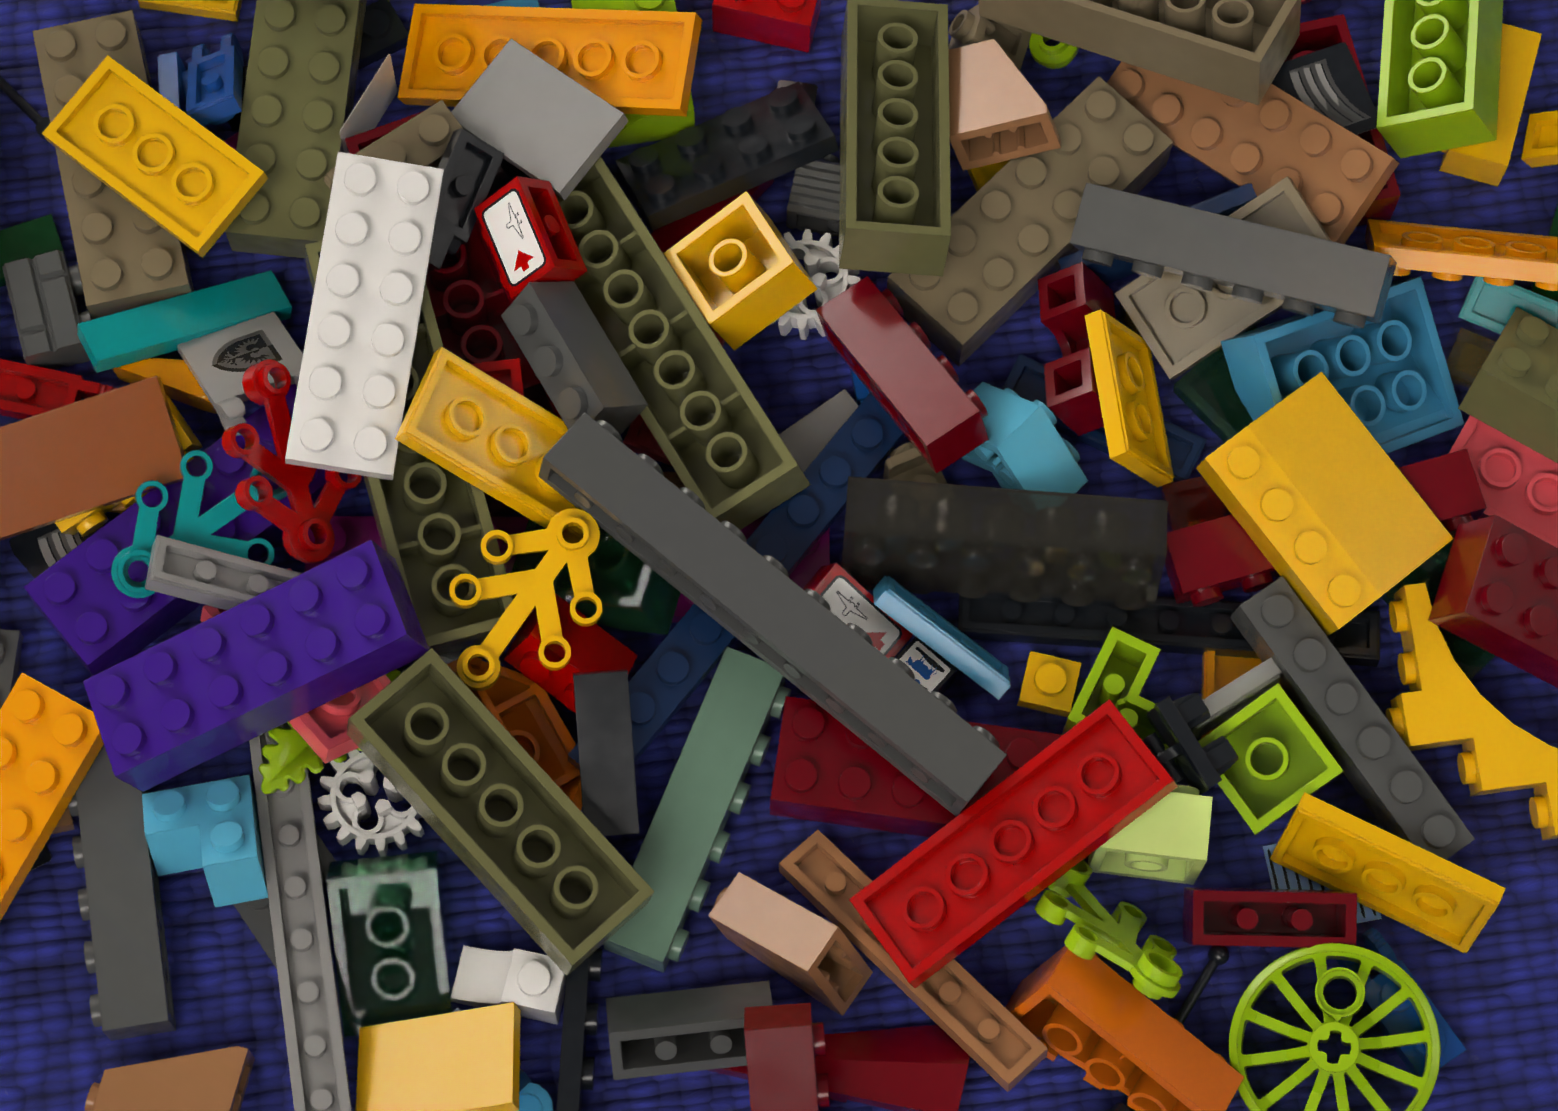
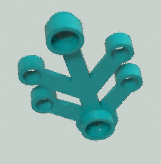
(188, 525)

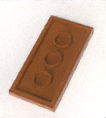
(86, 456)

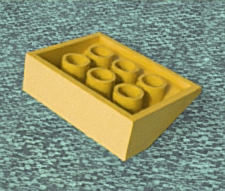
(1324, 503)

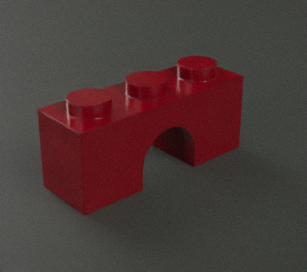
(1071, 379)

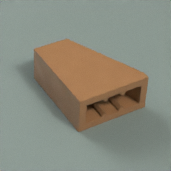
(994, 108)
(791, 942)
(181, 1083)

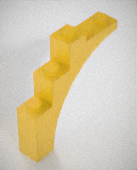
(1450, 711)

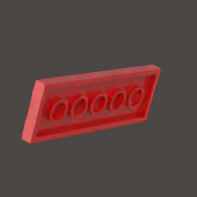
(1012, 843)

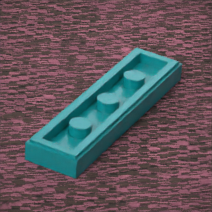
(169, 322)

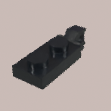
(467, 178)

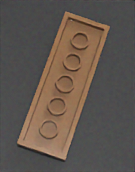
(1265, 144)

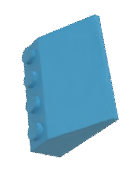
(1385, 373)

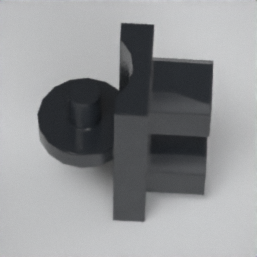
(1173, 725)

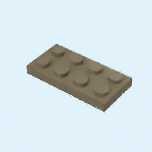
(1189, 323)

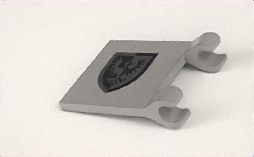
(224, 355)

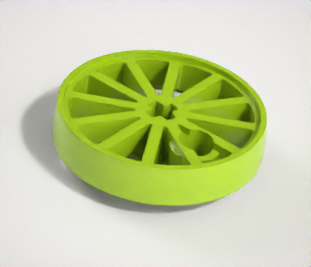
(1335, 1022)

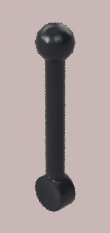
(41, 122)
(1217, 956)

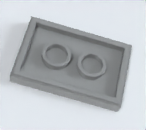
(539, 118)

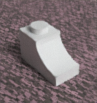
(510, 976)

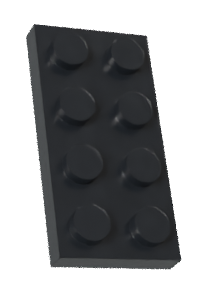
(726, 155)

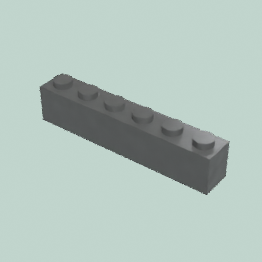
(1234, 254)
(1349, 721)
(122, 908)

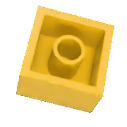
(740, 271)

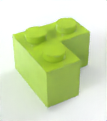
(1118, 676)

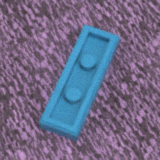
(941, 636)

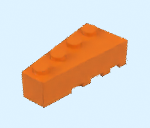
(1120, 1037)

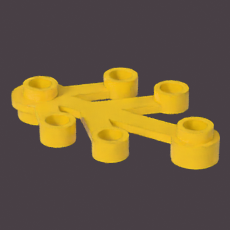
(532, 590)

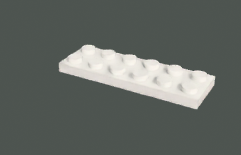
(364, 316)

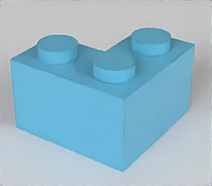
(1024, 445)
(209, 829)

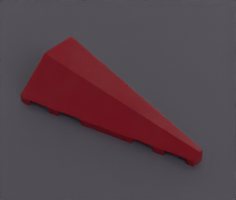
(891, 1068)

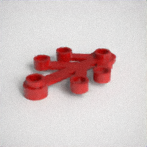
(290, 477)

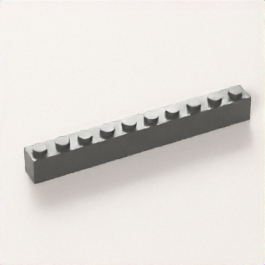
(772, 613)

